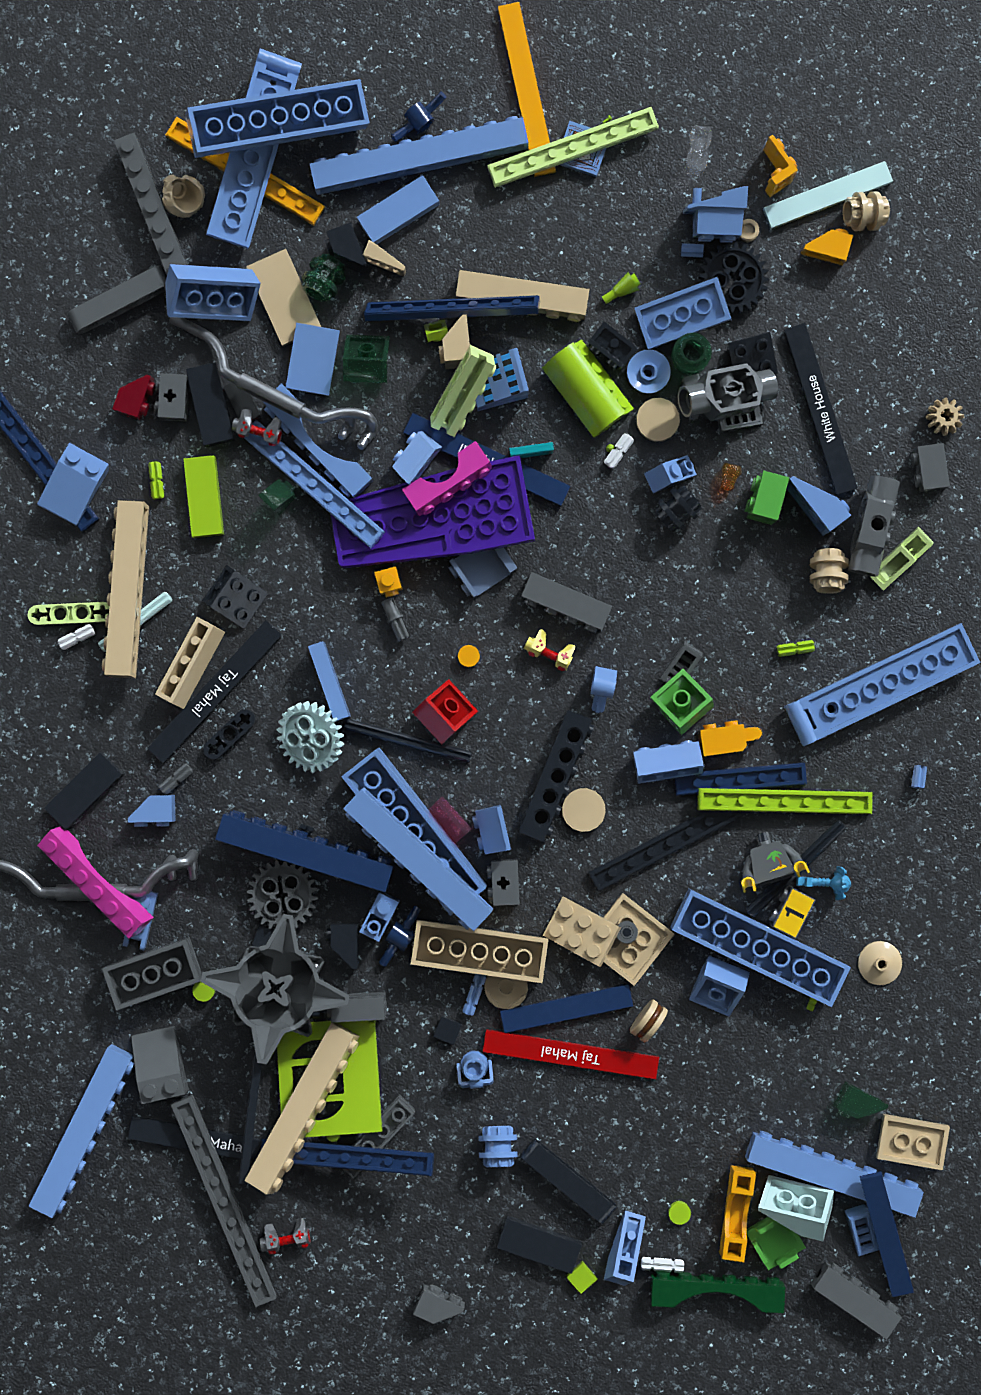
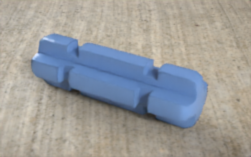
(474, 994)

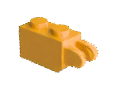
(726, 739)

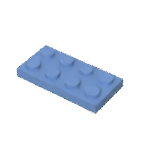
(682, 313)

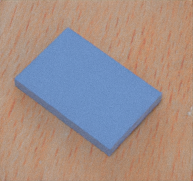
(312, 359)

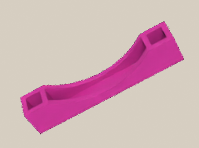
(69, 857)

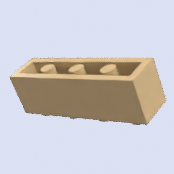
(190, 663)

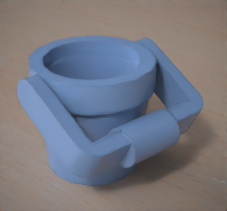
(474, 1066)

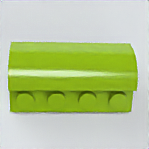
(587, 387)

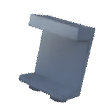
(482, 570)

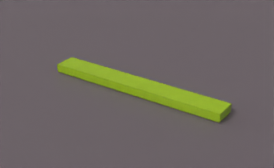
(784, 801)

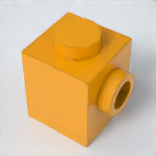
(388, 581)

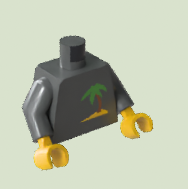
(770, 863)

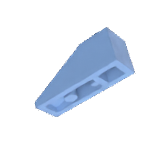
(625, 1249)

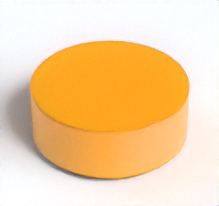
(468, 655)

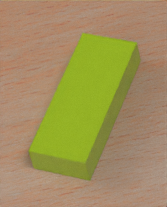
(203, 496)

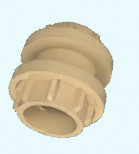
(866, 211)
(829, 567)

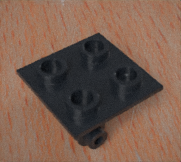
(755, 351)

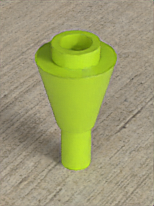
(625, 286)

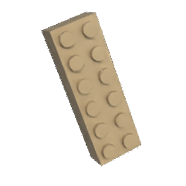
(479, 951)

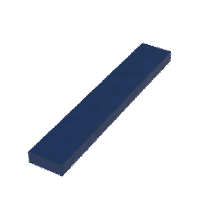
(743, 778)
(566, 1008)
(886, 1234)

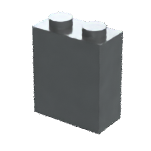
(361, 1008)

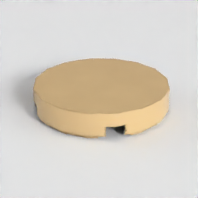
(657, 419)
(583, 809)
(514, 991)

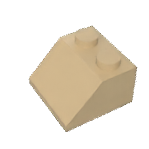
(455, 344)

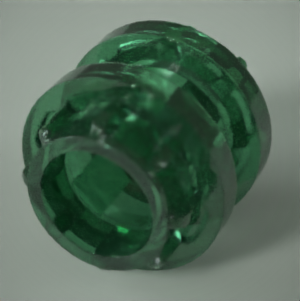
(323, 277)
(695, 341)

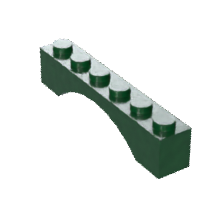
(670, 1290)

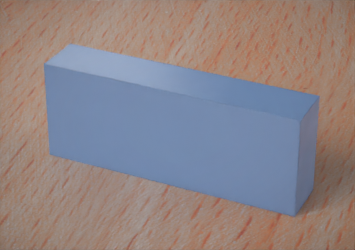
(398, 210)
(329, 681)

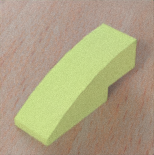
(902, 557)

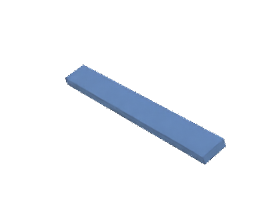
(318, 489)

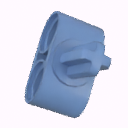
(602, 687)

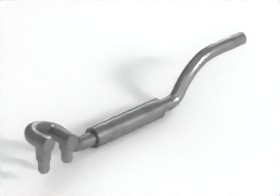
(277, 398)
(71, 892)

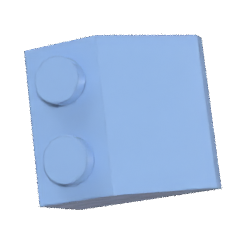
(416, 456)

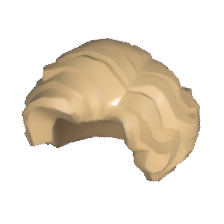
(182, 195)

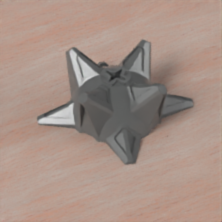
(253, 982)

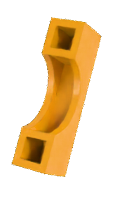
(734, 1227)

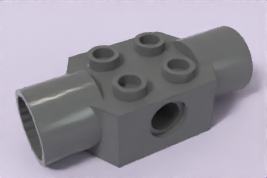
(727, 392)
(866, 542)

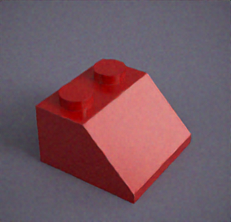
(445, 711)

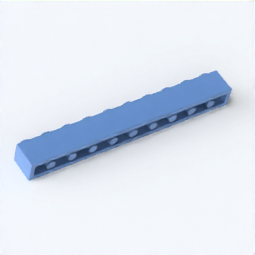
(419, 155)

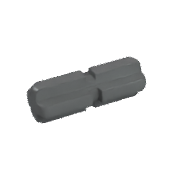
(178, 776)

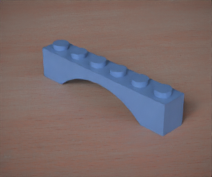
(348, 474)

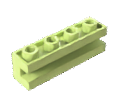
(463, 390)

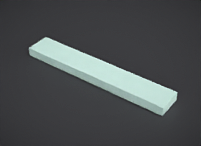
(827, 195)

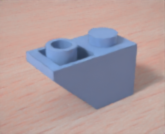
(670, 473)
(154, 809)
(379, 916)

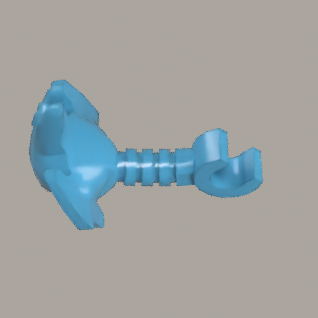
(839, 883)

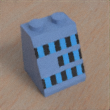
(506, 384)

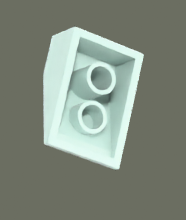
(797, 1206)

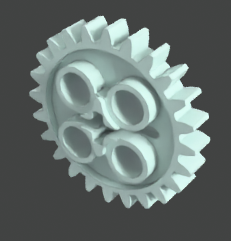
(310, 736)

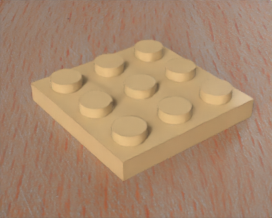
(634, 958)

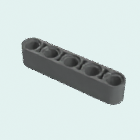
(118, 300)

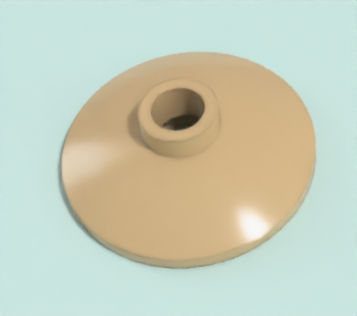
(869, 960)

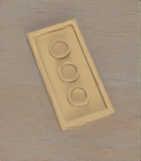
(283, 295)

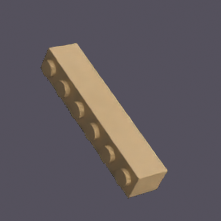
(554, 298)

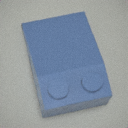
(73, 484)
(821, 507)

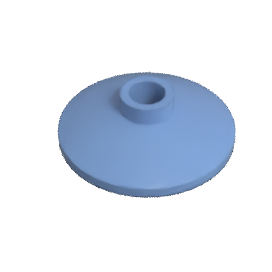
(651, 361)

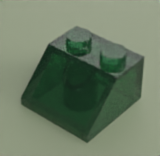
(366, 358)

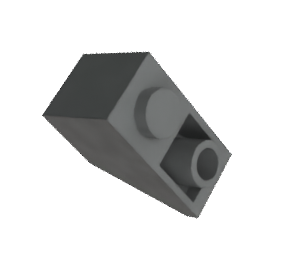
(437, 1306)

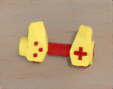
(537, 645)

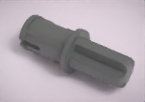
(395, 619)

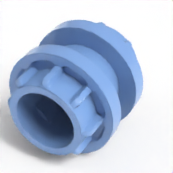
(498, 1146)

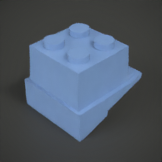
(718, 216)

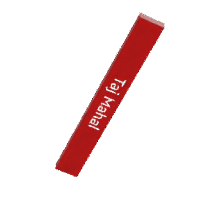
(571, 1054)

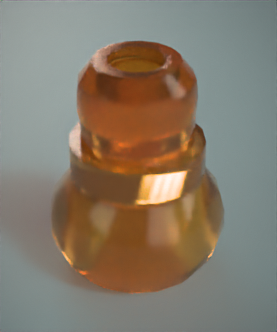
(729, 476)

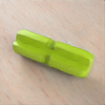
(156, 475)
(792, 649)

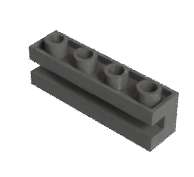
(566, 601)
(393, 1120)
(856, 1300)

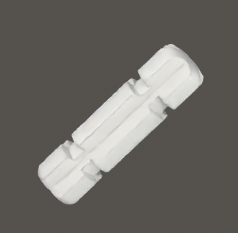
(662, 1265)

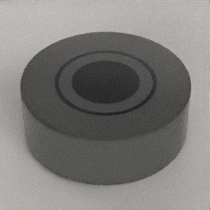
(628, 932)

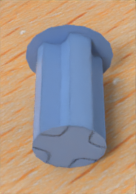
(692, 250)
(919, 777)

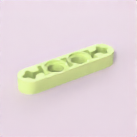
(71, 617)

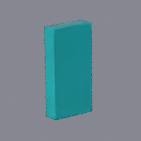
(532, 450)

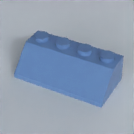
(211, 292)

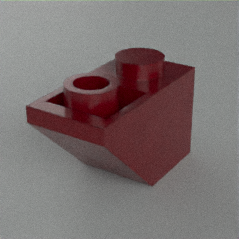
(133, 397)

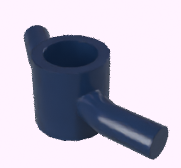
(419, 117)
(400, 936)

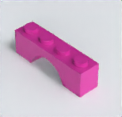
(426, 495)

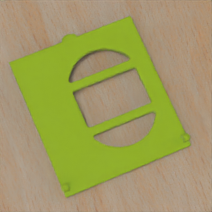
(361, 1081)

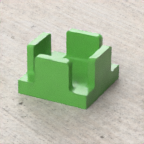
(775, 1243)

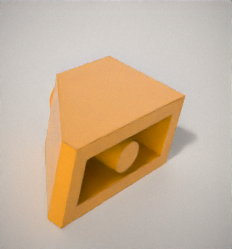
(830, 246)

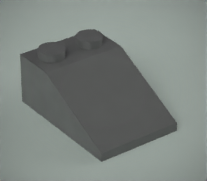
(158, 1065)

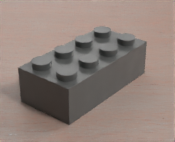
(152, 973)

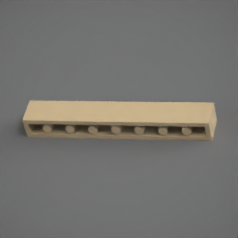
(126, 589)
(302, 1109)

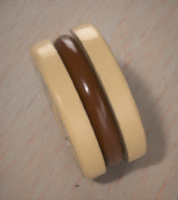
(648, 1020)

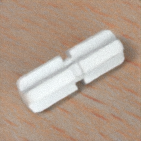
(616, 454)
(79, 635)

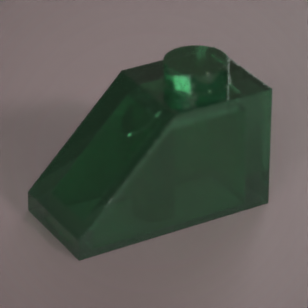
(278, 495)
(857, 1102)

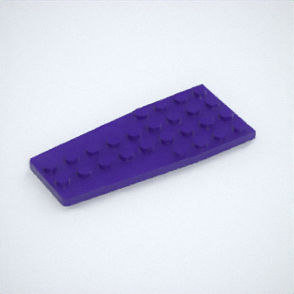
(475, 520)

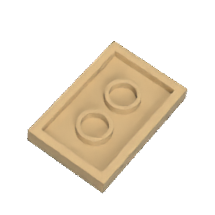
(581, 931)
(912, 1142)

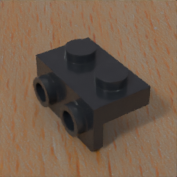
(612, 345)

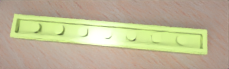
(573, 147)

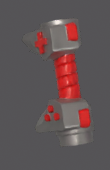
(244, 427)
(272, 1242)

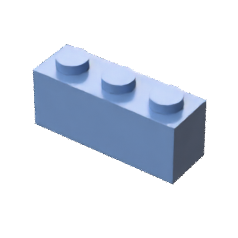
(668, 761)

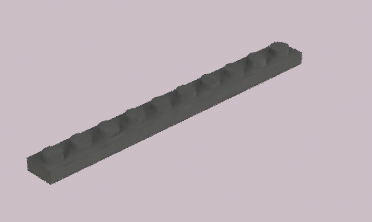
(224, 1200)

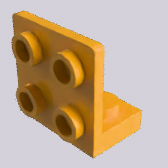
(785, 166)

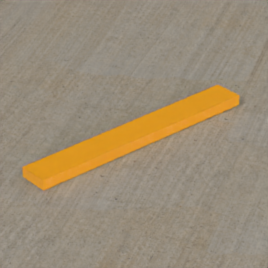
(524, 77)
(276, 189)

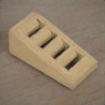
(377, 256)

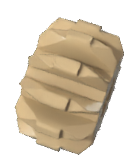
(939, 422)

